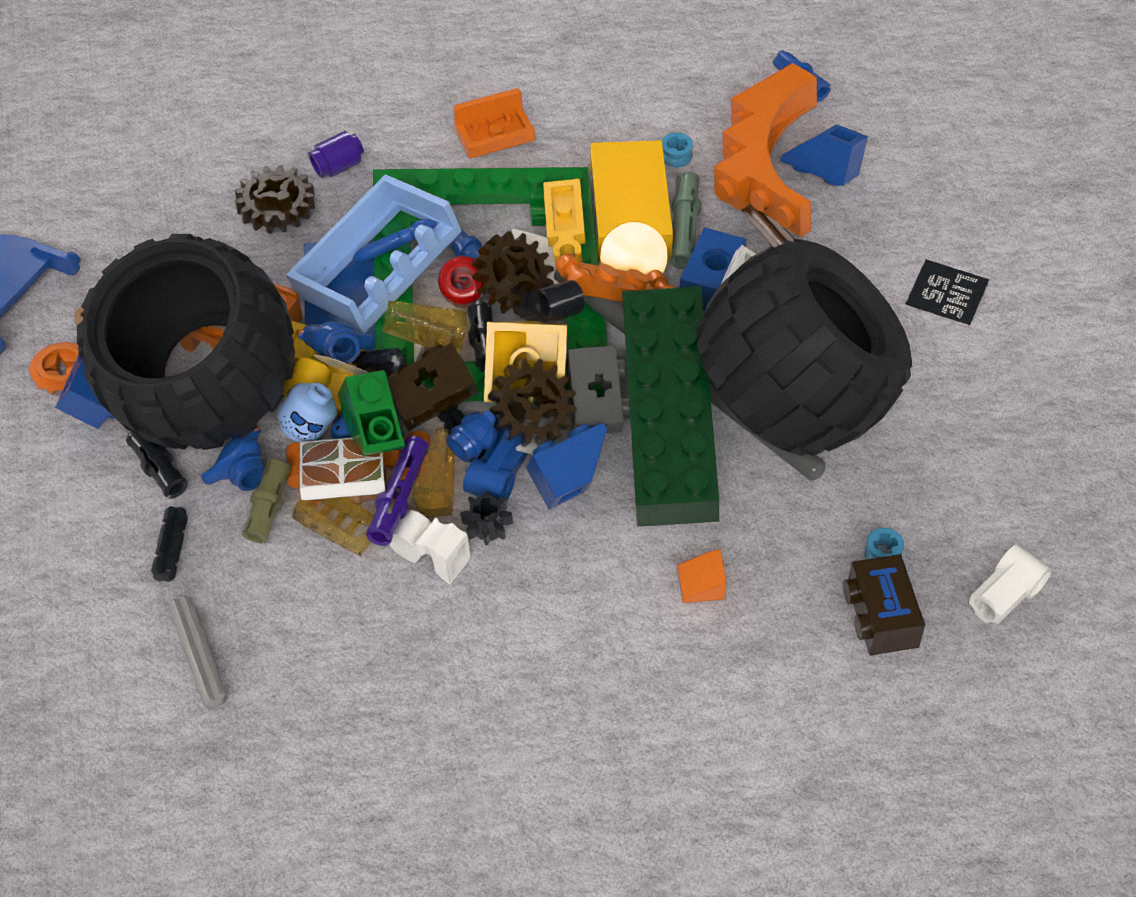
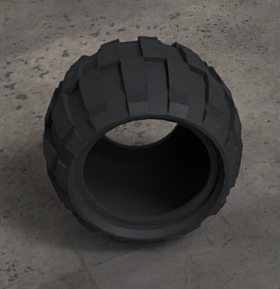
(155, 301)
(803, 348)

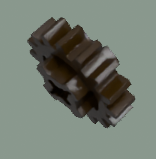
(275, 199)
(510, 269)
(535, 387)

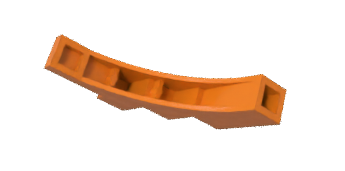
(757, 122)

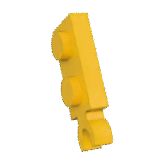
(564, 217)

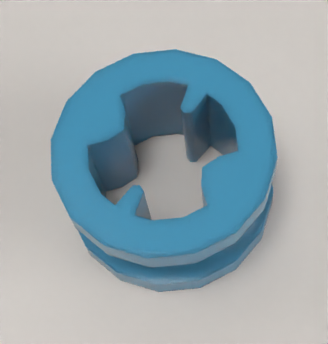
(677, 149)
(886, 537)

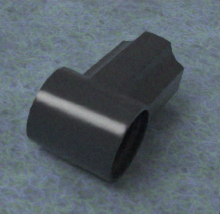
(552, 302)

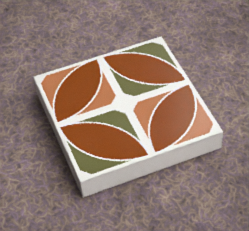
(338, 470)

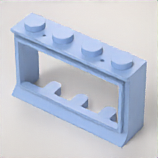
(355, 231)

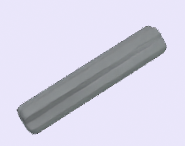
(197, 652)

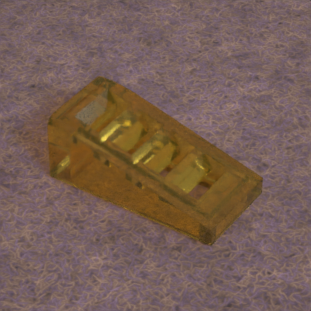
(433, 324)
(435, 482)
(317, 522)

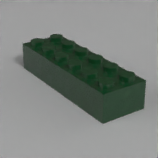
(669, 408)

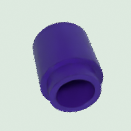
(336, 154)

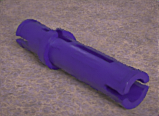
(384, 524)

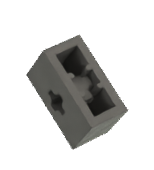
(599, 367)

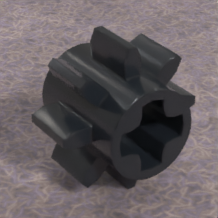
(479, 509)

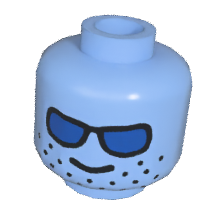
(307, 412)

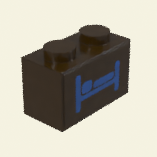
(884, 605)

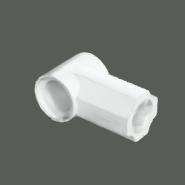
(1014, 578)

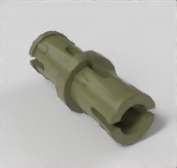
(266, 501)

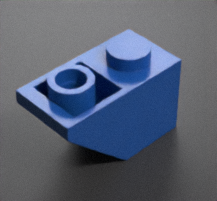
(830, 154)
(567, 467)

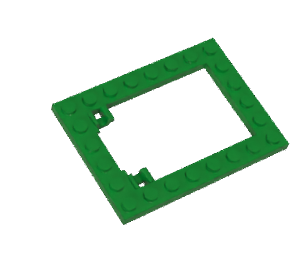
(492, 187)

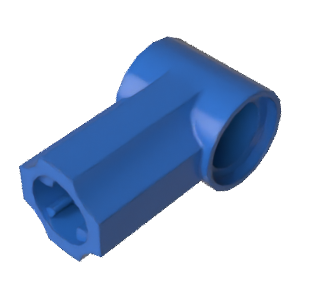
(496, 468)

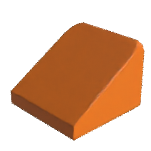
(702, 578)

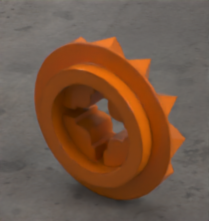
(46, 363)

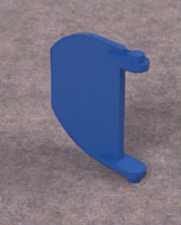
(23, 263)

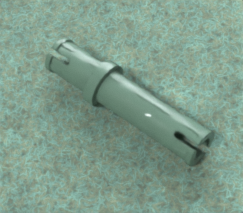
(686, 208)

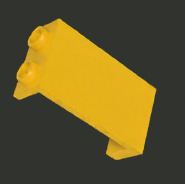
(630, 188)

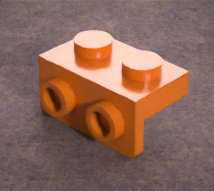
(492, 123)

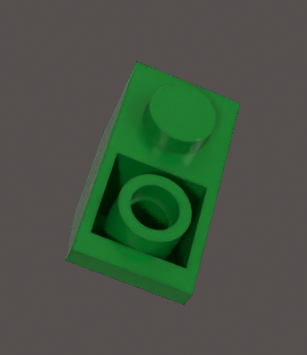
(370, 413)

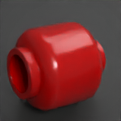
(449, 277)

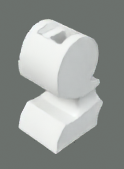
(441, 541)

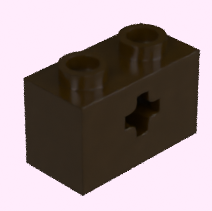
(451, 385)

